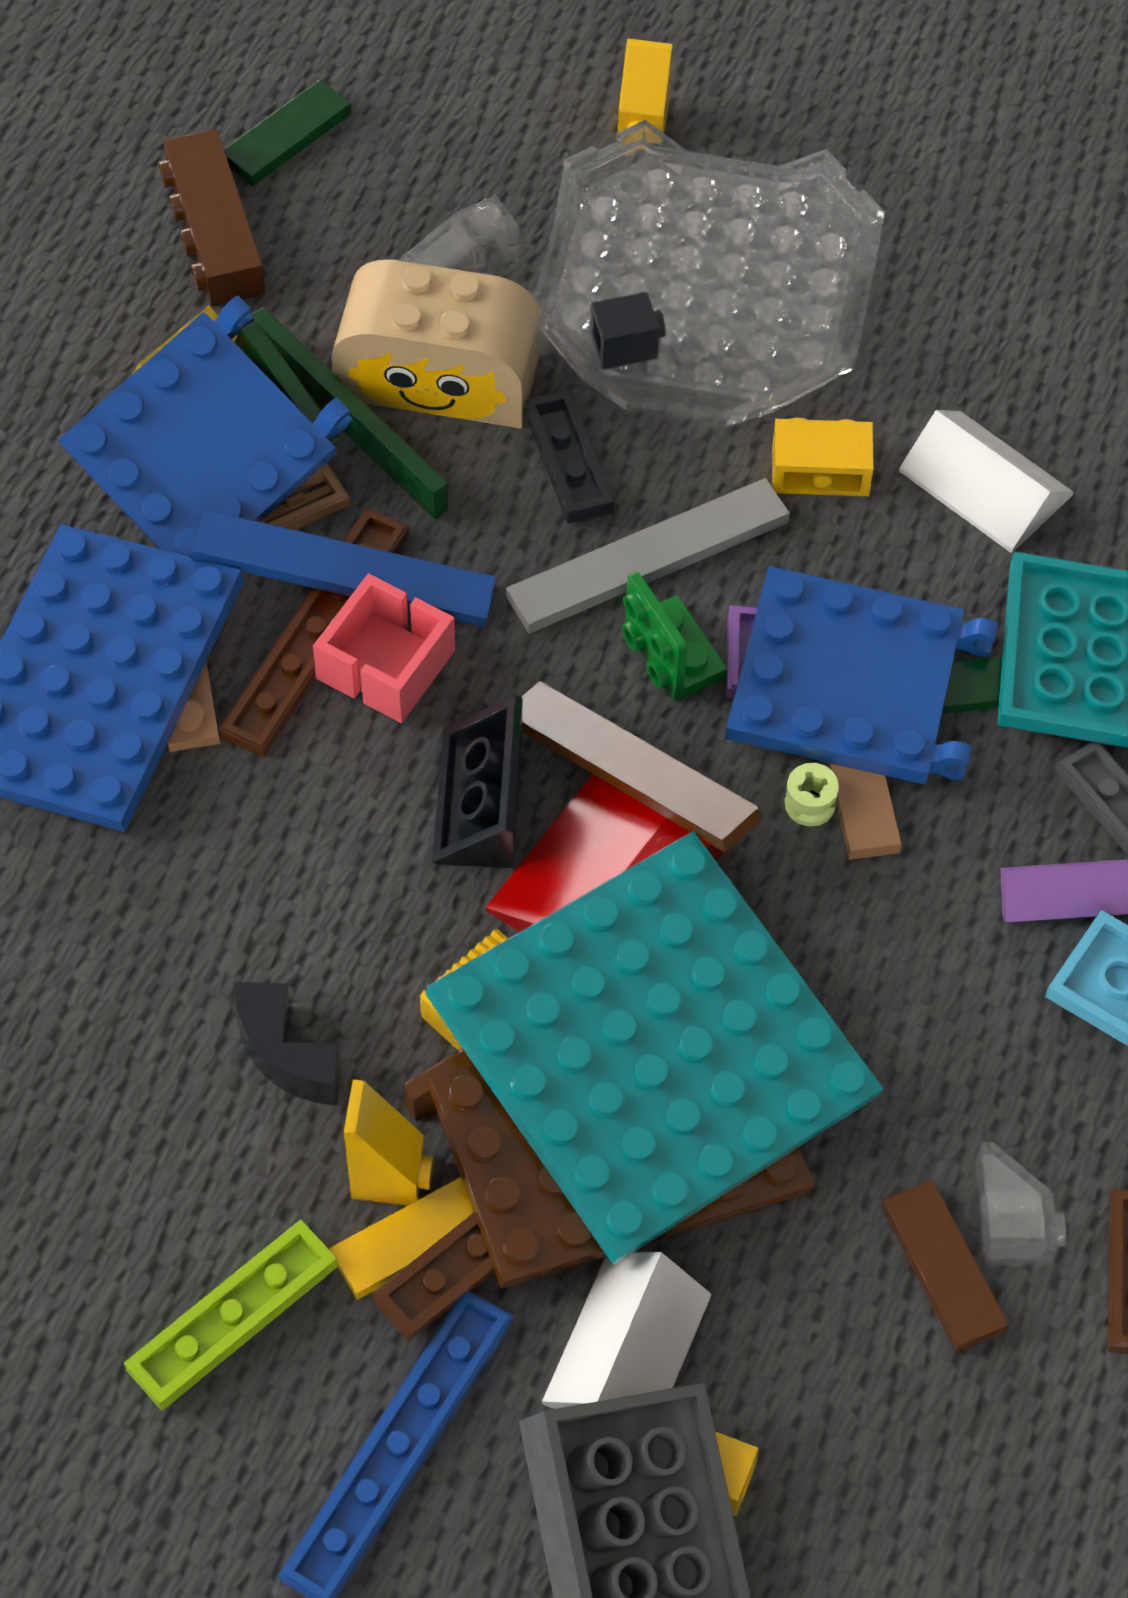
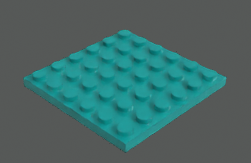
(653, 1045)

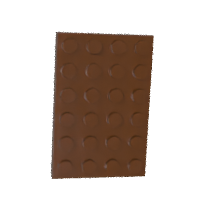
(521, 1207)

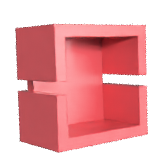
(375, 654)

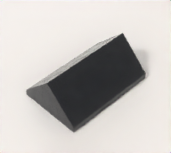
(480, 788)

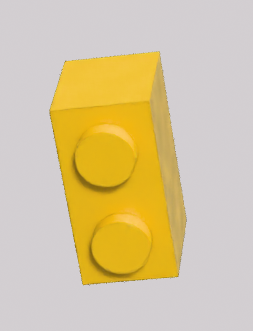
(822, 457)

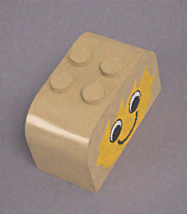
(439, 342)

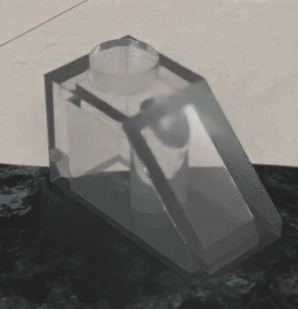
(1015, 1212)

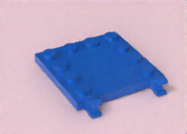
(201, 434)
(853, 676)

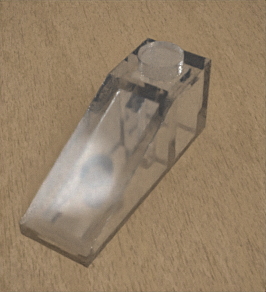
(471, 240)

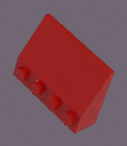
(584, 847)

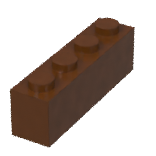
(212, 217)

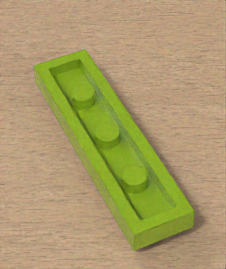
(231, 1315)

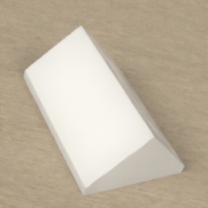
(983, 479)
(629, 1332)

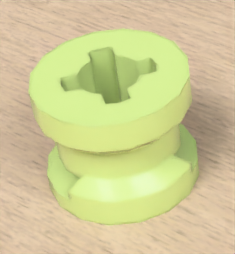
(806, 807)

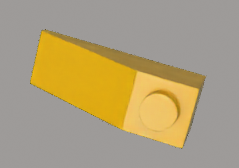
(383, 1151)

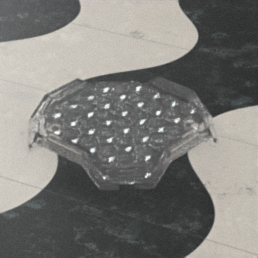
(746, 260)

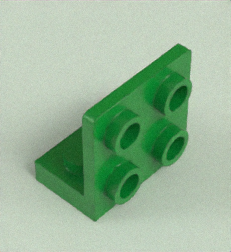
(670, 641)

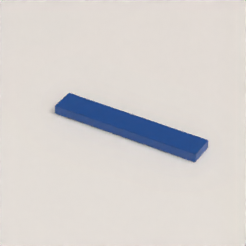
(338, 565)
(396, 1448)

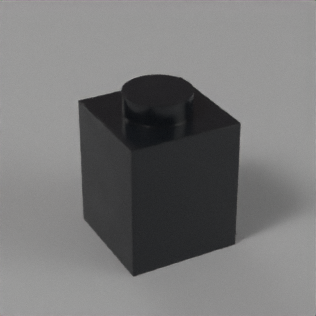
(626, 330)

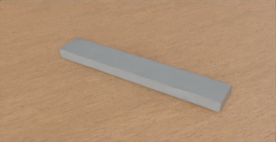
(651, 552)

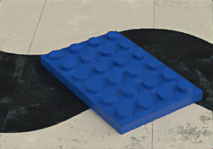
(103, 671)

